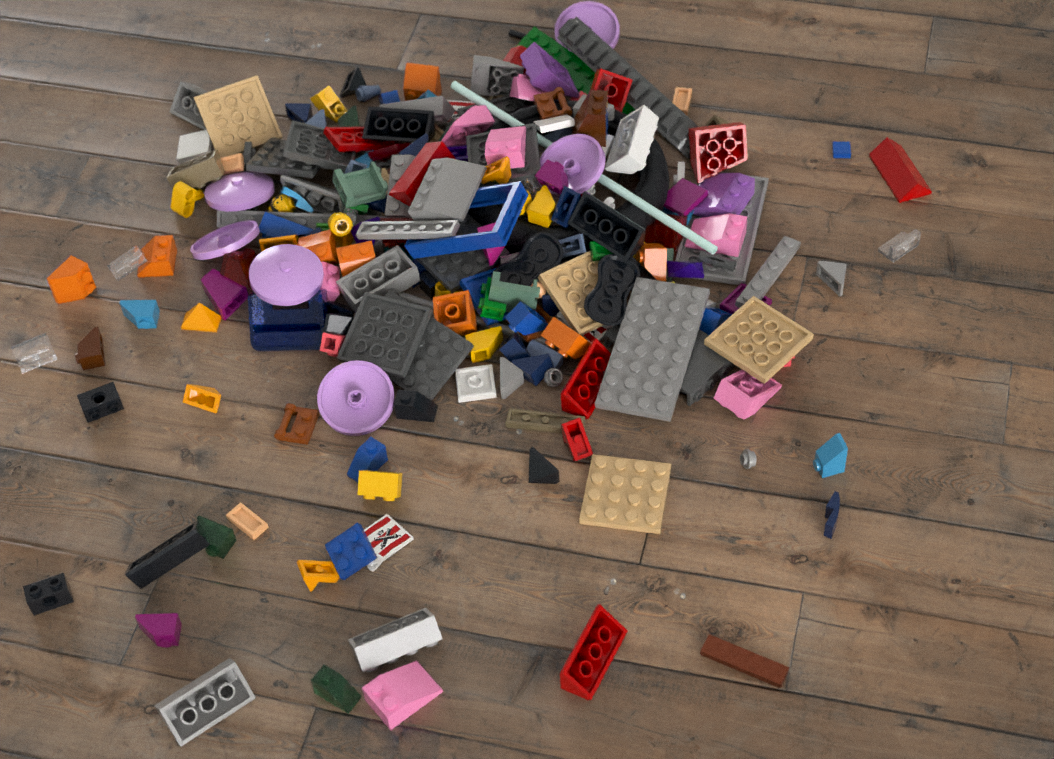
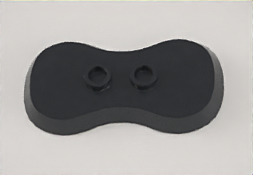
(537, 256)
(609, 297)

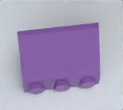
(546, 71)
(726, 194)

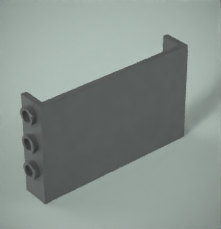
(703, 369)

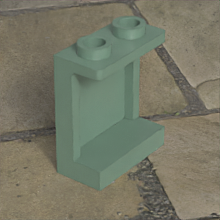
(360, 186)
(513, 293)

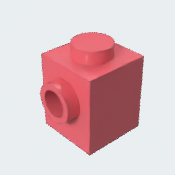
(331, 343)

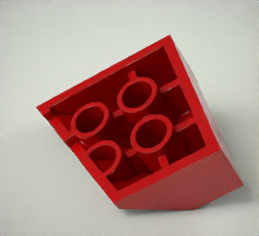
(717, 148)

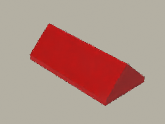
(898, 171)
(410, 181)
(584, 384)
(592, 654)

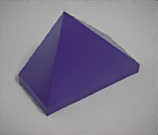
(685, 269)

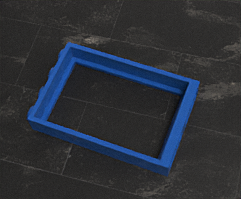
(513, 197)

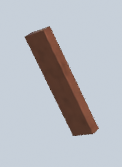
(744, 661)

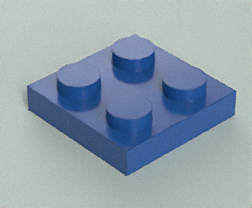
(351, 551)

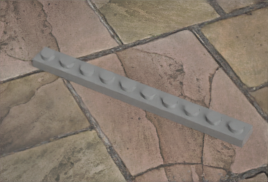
(306, 219)

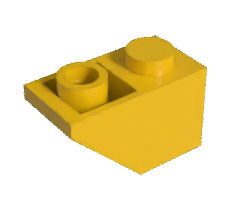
(328, 100)
(541, 208)
(484, 343)

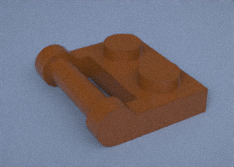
(547, 107)
(302, 427)

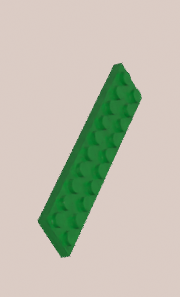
(579, 71)

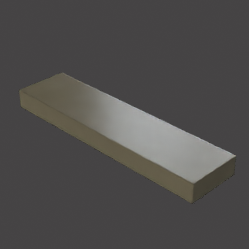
(538, 420)

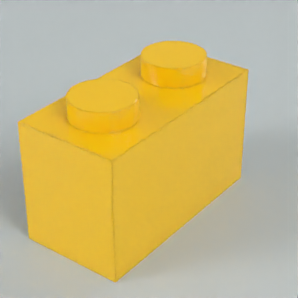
(379, 484)

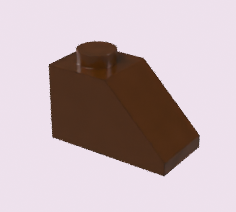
(91, 350)

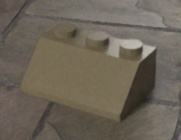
(198, 170)

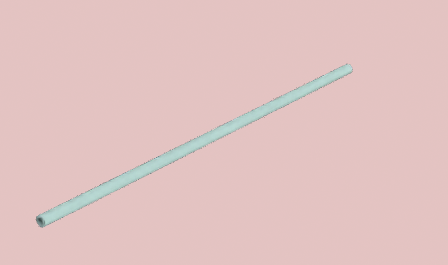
(604, 180)

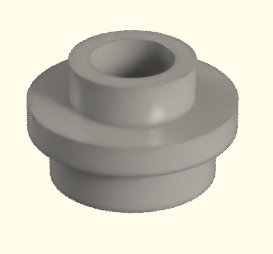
(557, 374)
(748, 459)

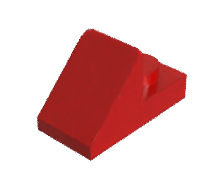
(576, 438)

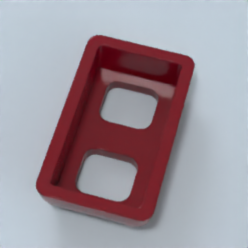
(387, 152)

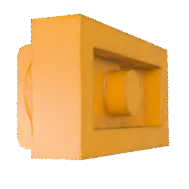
(498, 171)
(317, 571)

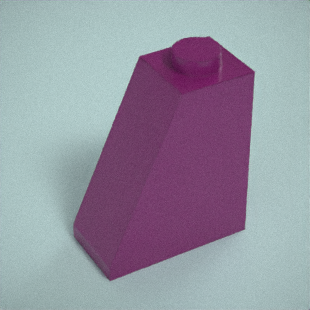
(223, 293)

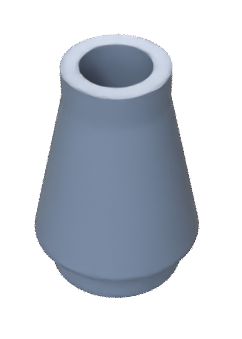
(365, 93)

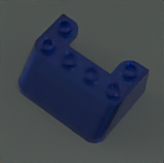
(287, 328)

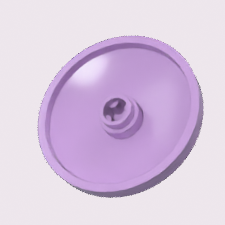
(596, 17)
(581, 159)
(239, 191)
(225, 240)
(286, 275)
(356, 398)

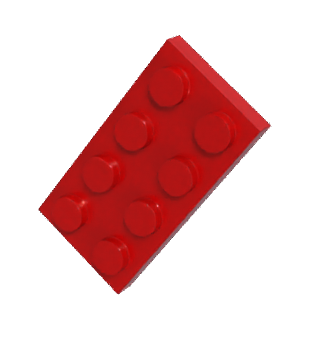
(351, 139)

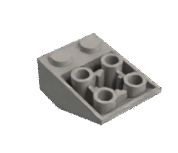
(492, 76)

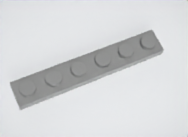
(407, 229)
(769, 270)

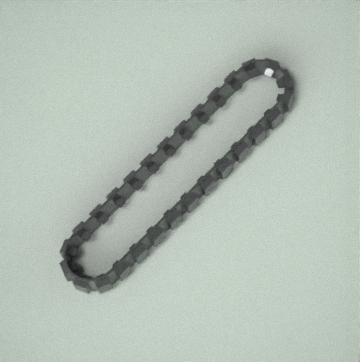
(598, 54)

